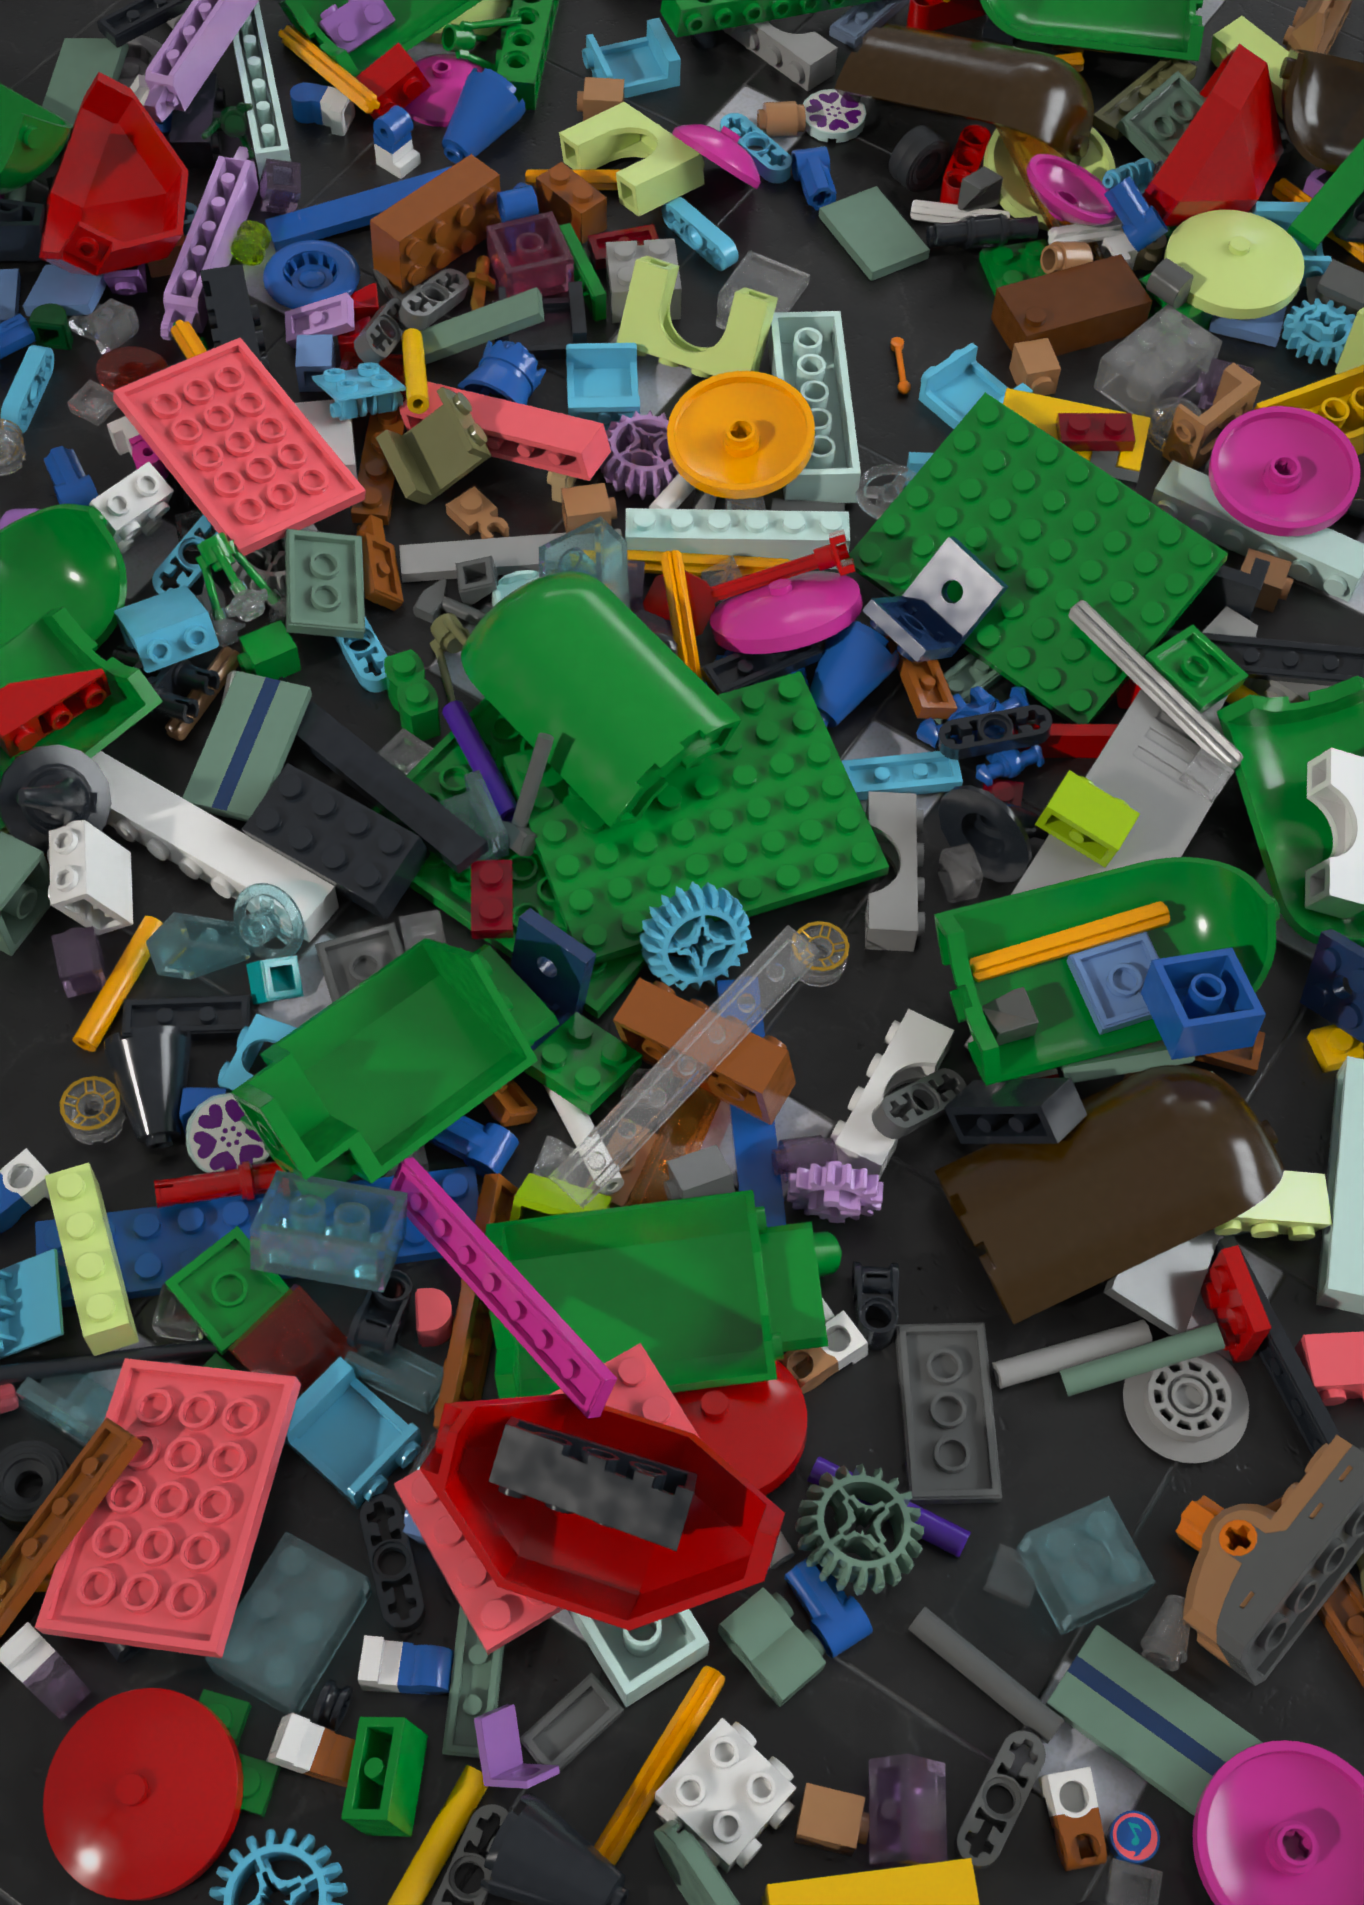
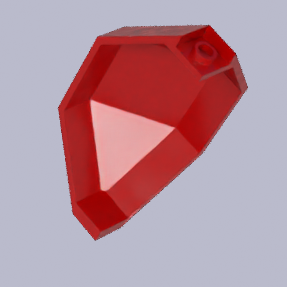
(1226, 147)
(115, 189)
(581, 1562)

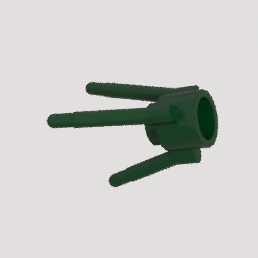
(233, 123)

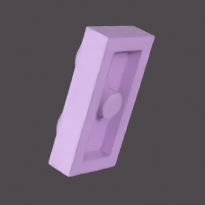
(326, 316)

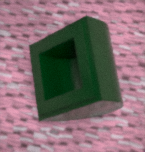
(51, 327)

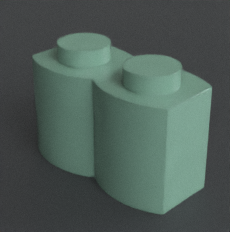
(772, 1646)

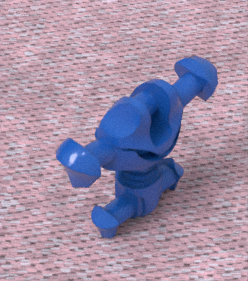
(1004, 763)

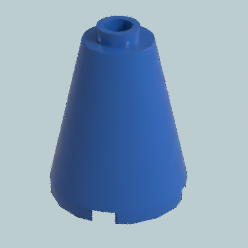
(481, 114)
(850, 670)

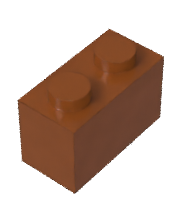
(572, 201)

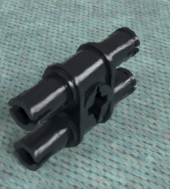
(982, 231)
(171, 682)

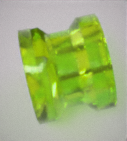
(251, 243)

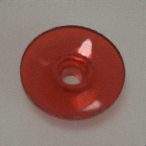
(127, 365)

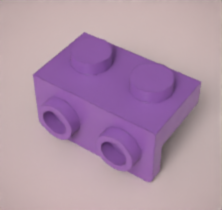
(355, 22)

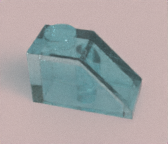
(195, 946)

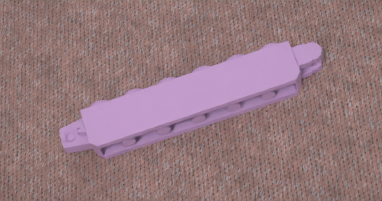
(192, 53)
(209, 239)

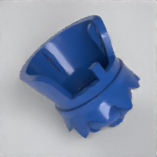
(505, 372)

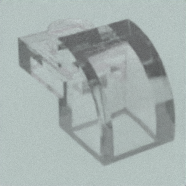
(107, 325)

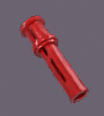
(244, 1181)

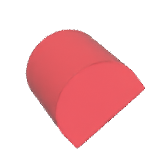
(433, 1317)

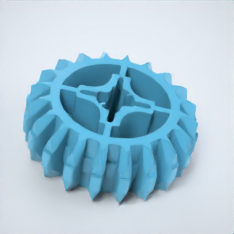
(682, 928)
(297, 1888)

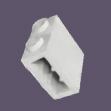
(134, 505)
(90, 877)
(727, 1795)

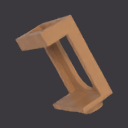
(1188, 431)

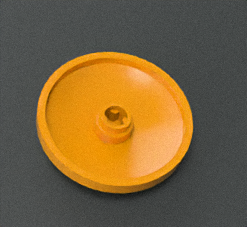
(741, 434)

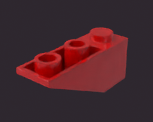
(46, 704)

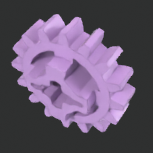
(835, 1191)

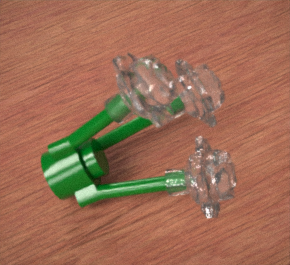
(246, 602)

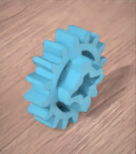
(1317, 330)

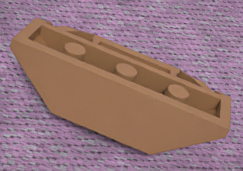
(1317, 25)

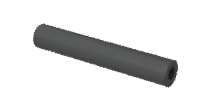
(986, 1675)

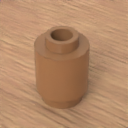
(781, 118)
(1064, 255)

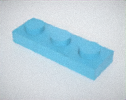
(904, 774)

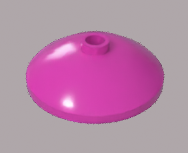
(447, 78)
(721, 149)
(1069, 191)

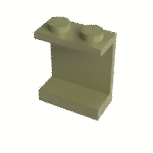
(436, 449)

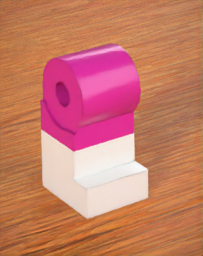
(127, 439)

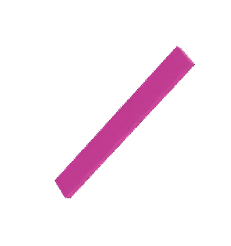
(505, 1290)

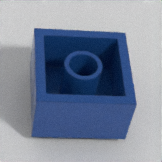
(1202, 1003)

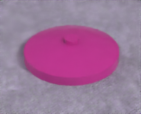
(1284, 471)
(787, 613)
(1282, 1828)

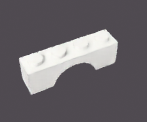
(1337, 789)
(913, 1052)

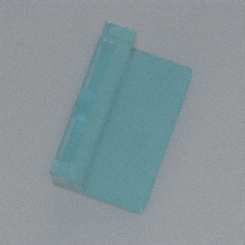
(480, 814)
(403, 1377)
(68, 1402)

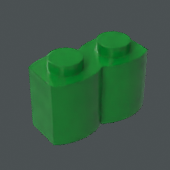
(412, 695)

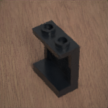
(562, 325)
(1230, 589)

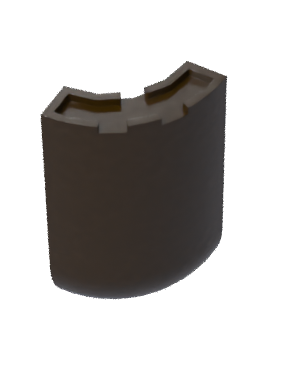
(975, 82)
(1323, 106)
(1128, 1182)

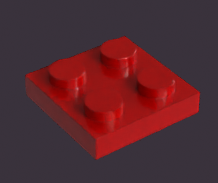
(1235, 1304)

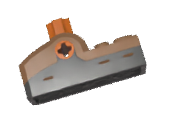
(1269, 1570)

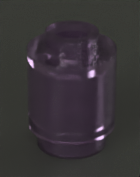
(802, 1153)

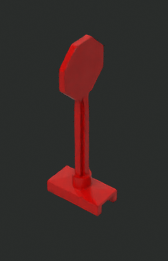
(703, 596)

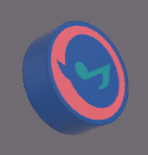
(1133, 1837)

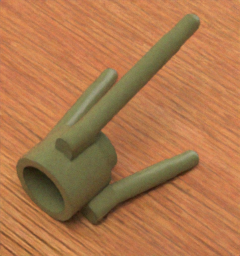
(449, 637)

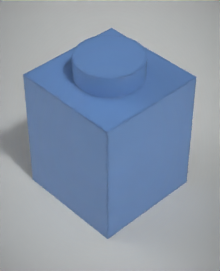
(313, 357)

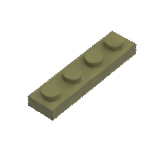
(1128, 99)

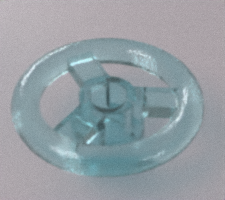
(265, 924)

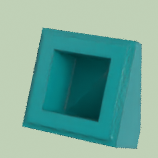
(274, 979)

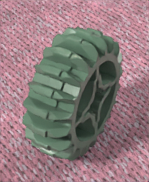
(877, 1563)

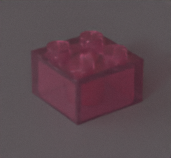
(530, 255)

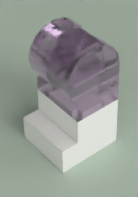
(43, 1671)

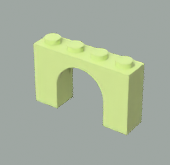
(623, 132)
(650, 326)

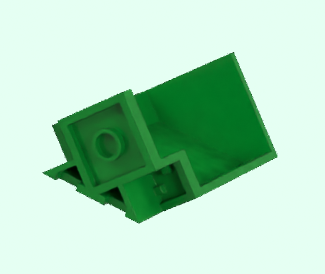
(393, 1062)

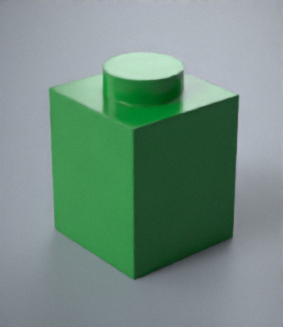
(269, 652)

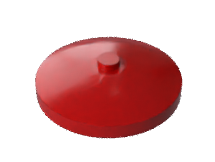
(752, 1426)
(143, 1794)

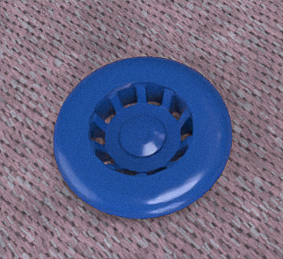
(310, 273)

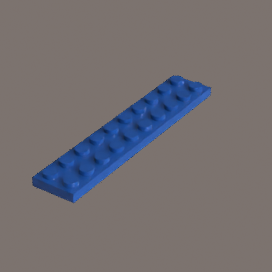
(162, 1241)

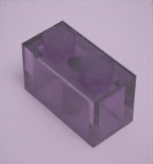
(907, 1811)

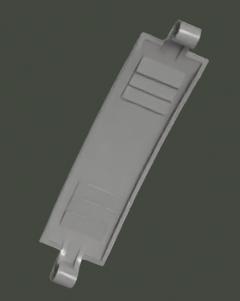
(1144, 770)

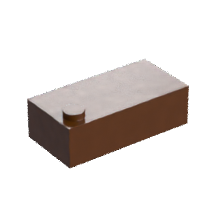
(1073, 306)

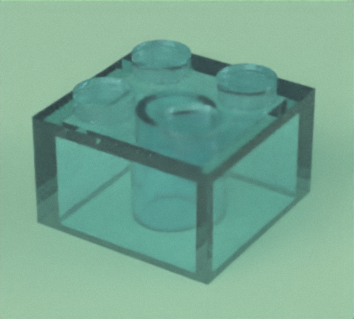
(1085, 1565)

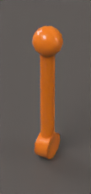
(897, 346)

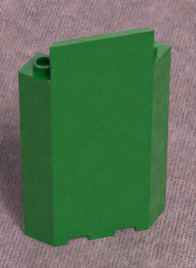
(683, 1277)

